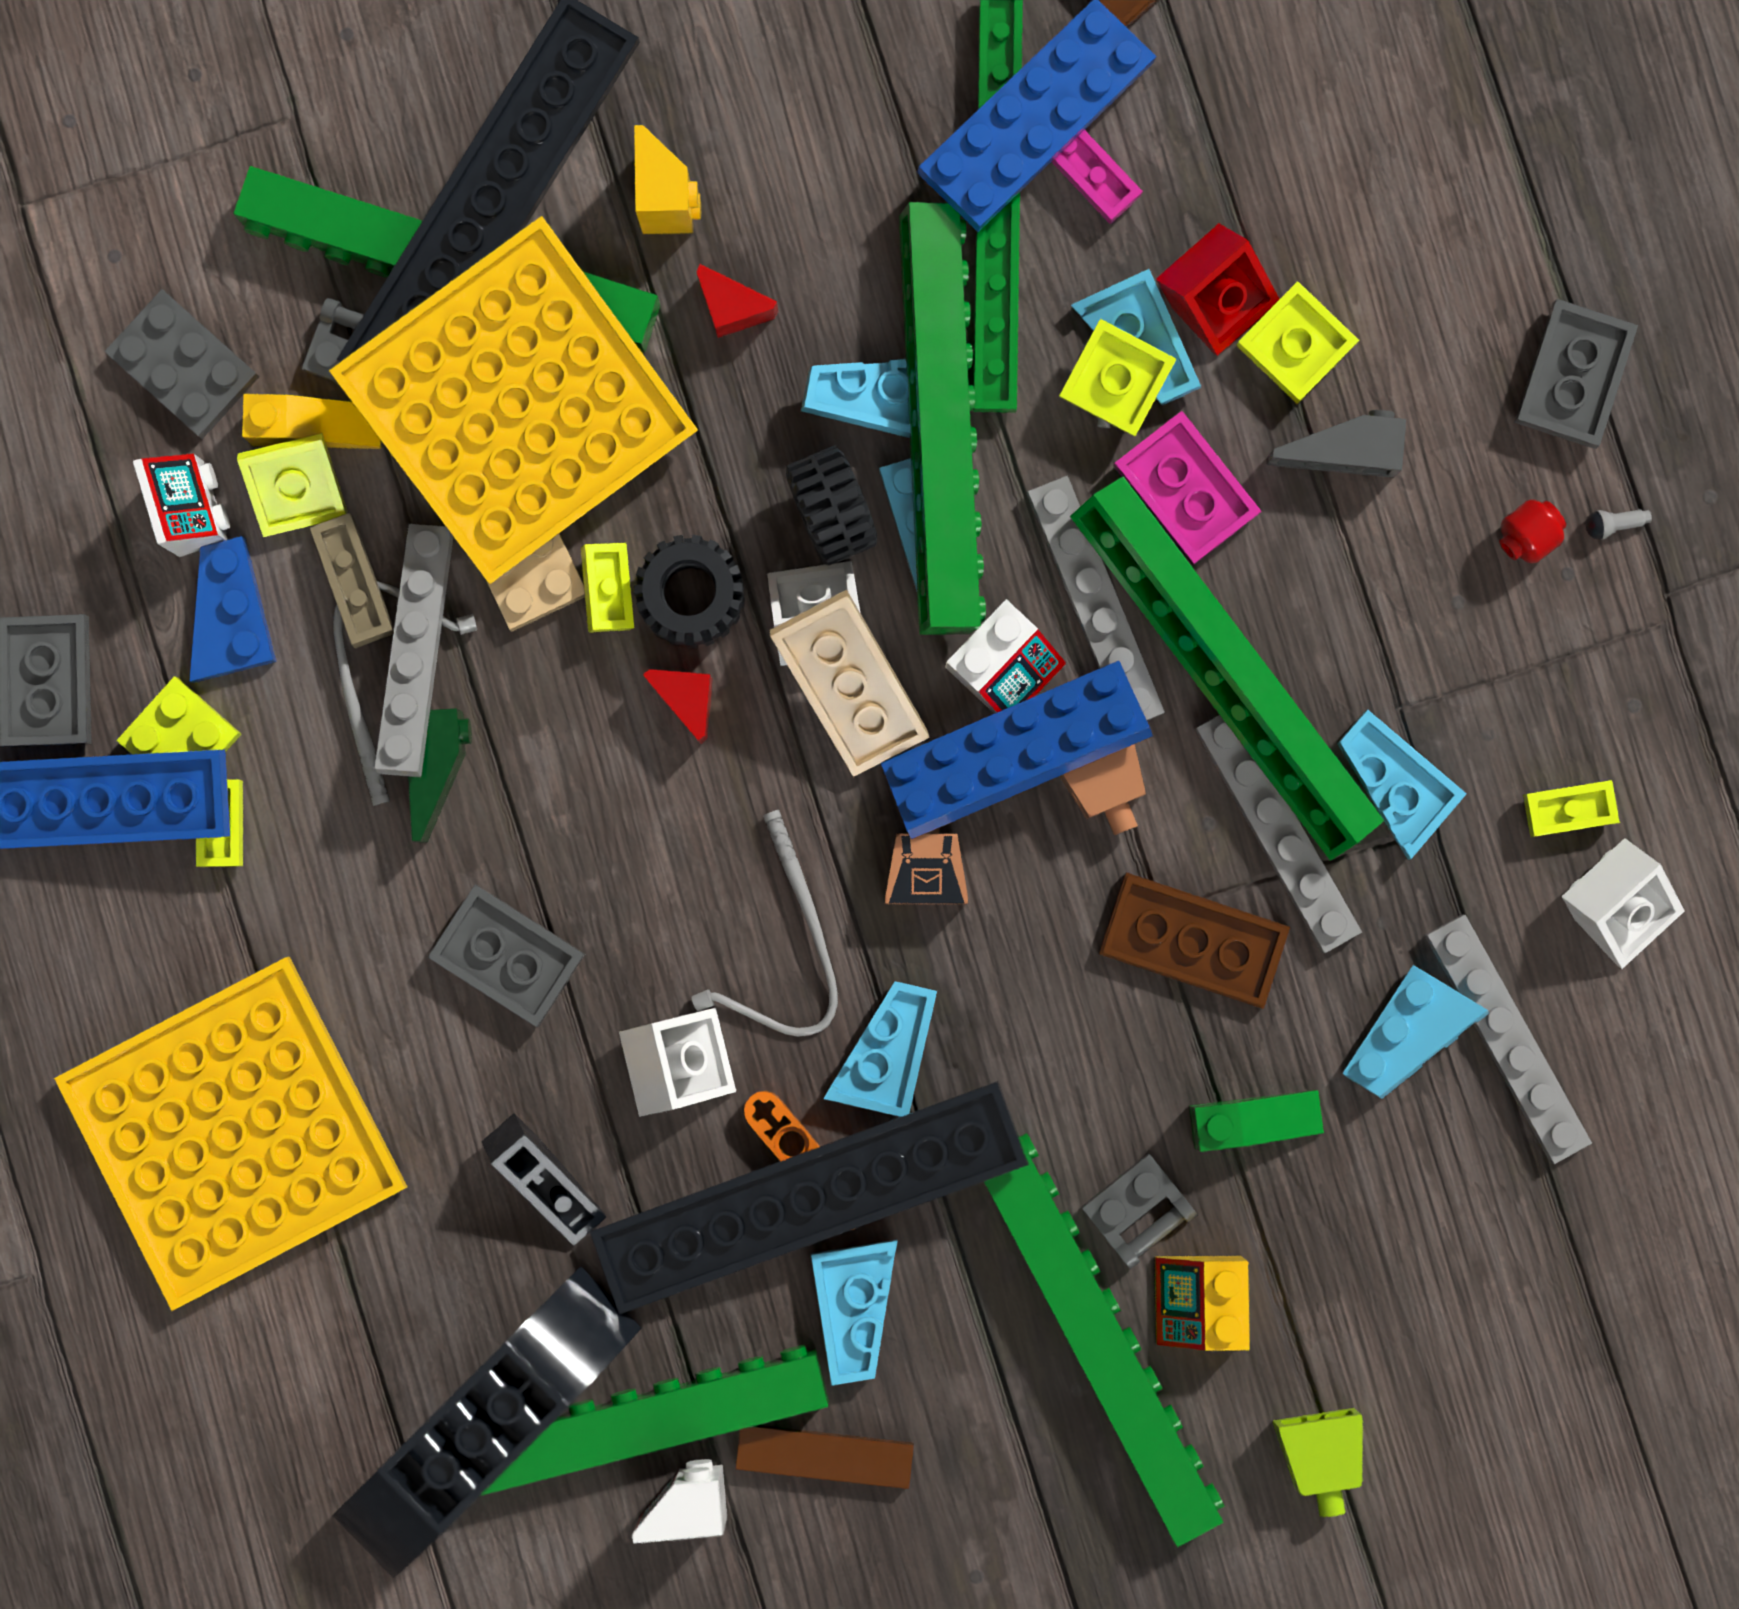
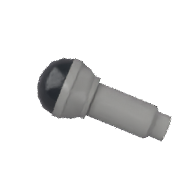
(1604, 524)

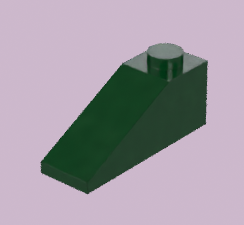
(441, 762)

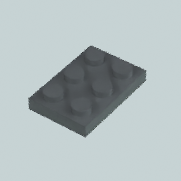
(182, 364)
(1576, 374)
(45, 681)
(506, 955)

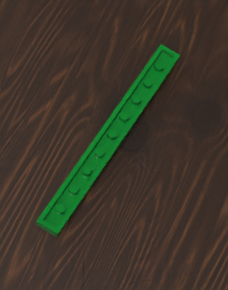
(999, 239)

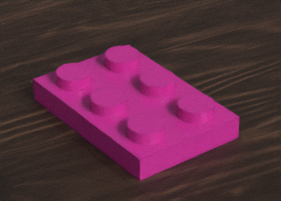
(1187, 488)

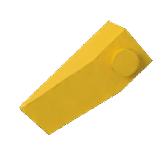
(284, 418)

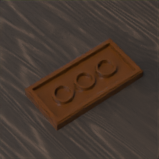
(1194, 940)

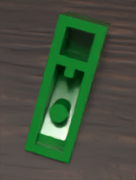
(1255, 1120)

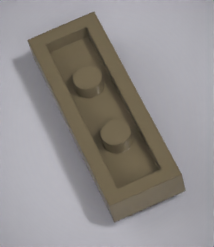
(352, 580)

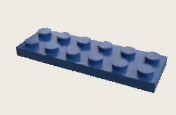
(1036, 114)
(1016, 749)
(114, 799)

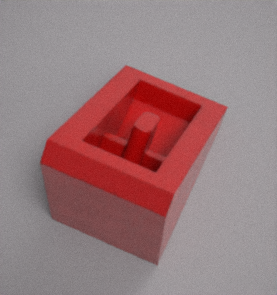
(732, 303)
(687, 697)

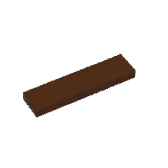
(825, 1456)

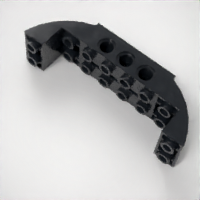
(487, 1423)

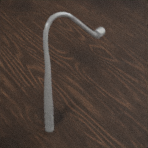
(360, 731)
(794, 873)

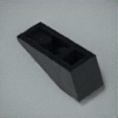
(542, 1179)

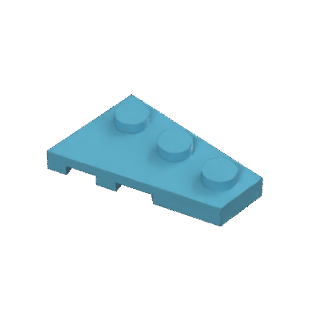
(1399, 781)
(888, 1055)
(852, 1306)

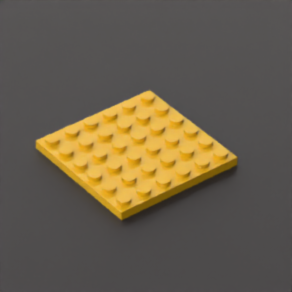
(514, 400)
(230, 1133)

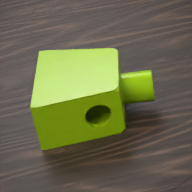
(1323, 1455)

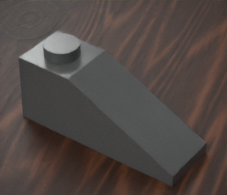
(1359, 446)

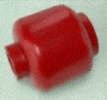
(1532, 531)

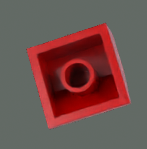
(1218, 288)

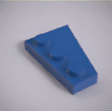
(228, 614)

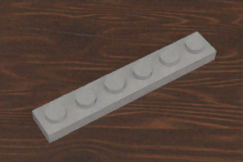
(1091, 590)
(414, 651)
(1281, 838)
(1509, 1040)

